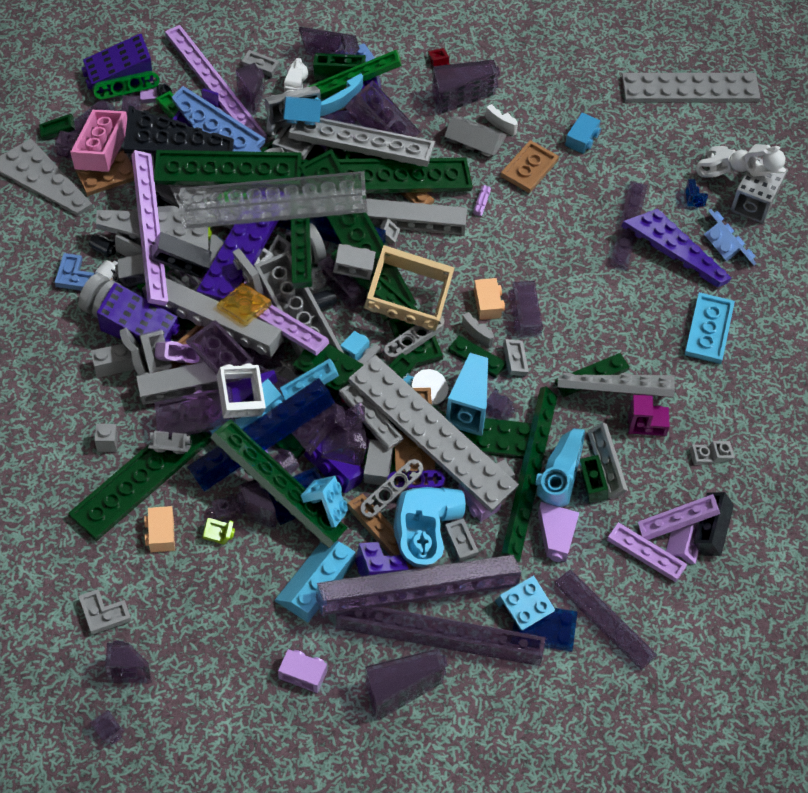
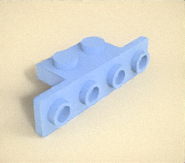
(724, 241)

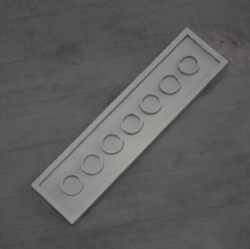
(690, 87)
(365, 141)

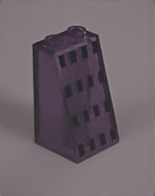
(463, 84)
(403, 680)

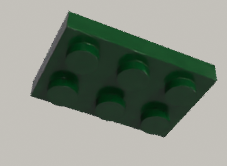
(423, 354)

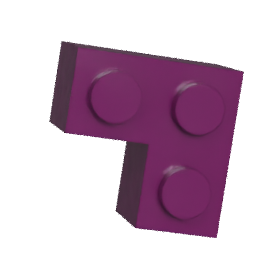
(646, 418)

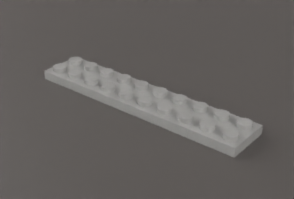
(433, 433)

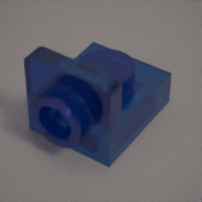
(693, 196)

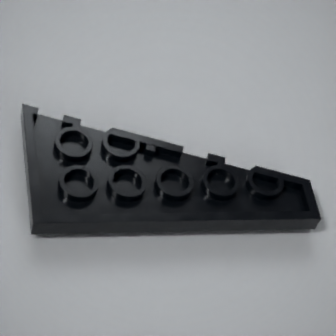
(154, 133)

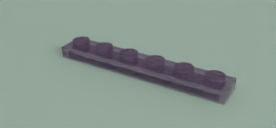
(626, 237)
(606, 619)

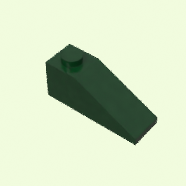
(331, 64)

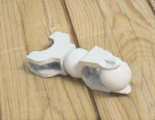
(296, 75)
(728, 160)

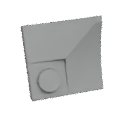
(136, 350)

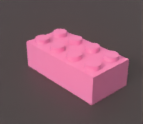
(99, 140)

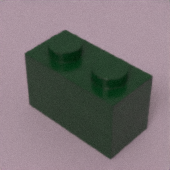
(594, 479)

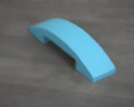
(340, 99)

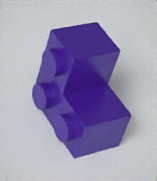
(372, 561)

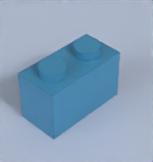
(302, 109)
(583, 133)

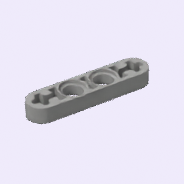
(413, 337)
(391, 488)

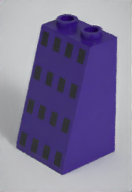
(118, 61)
(130, 311)

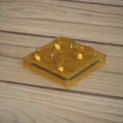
(244, 304)

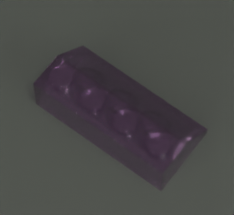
(377, 111)

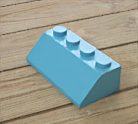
(321, 566)

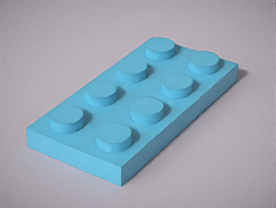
(709, 328)

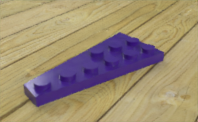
(675, 244)

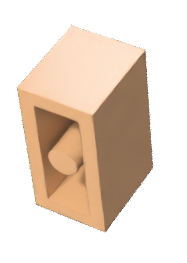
(488, 299)
(160, 528)

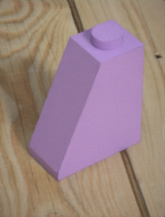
(557, 530)

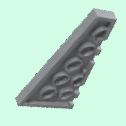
(170, 223)

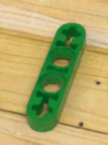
(126, 88)

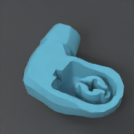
(558, 480)
(419, 522)

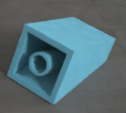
(469, 396)

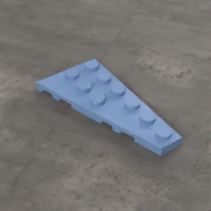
(212, 119)

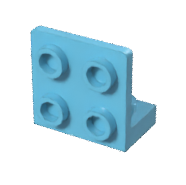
(330, 493)
(526, 603)

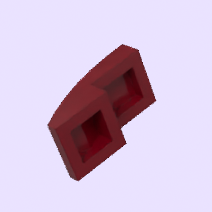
(438, 57)

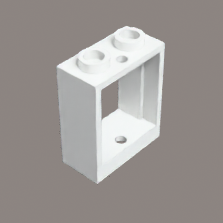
(241, 409)

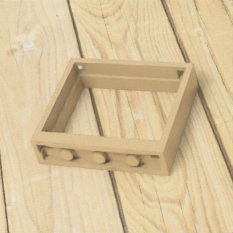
(417, 265)

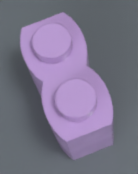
(175, 352)

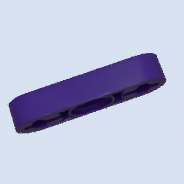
(428, 473)

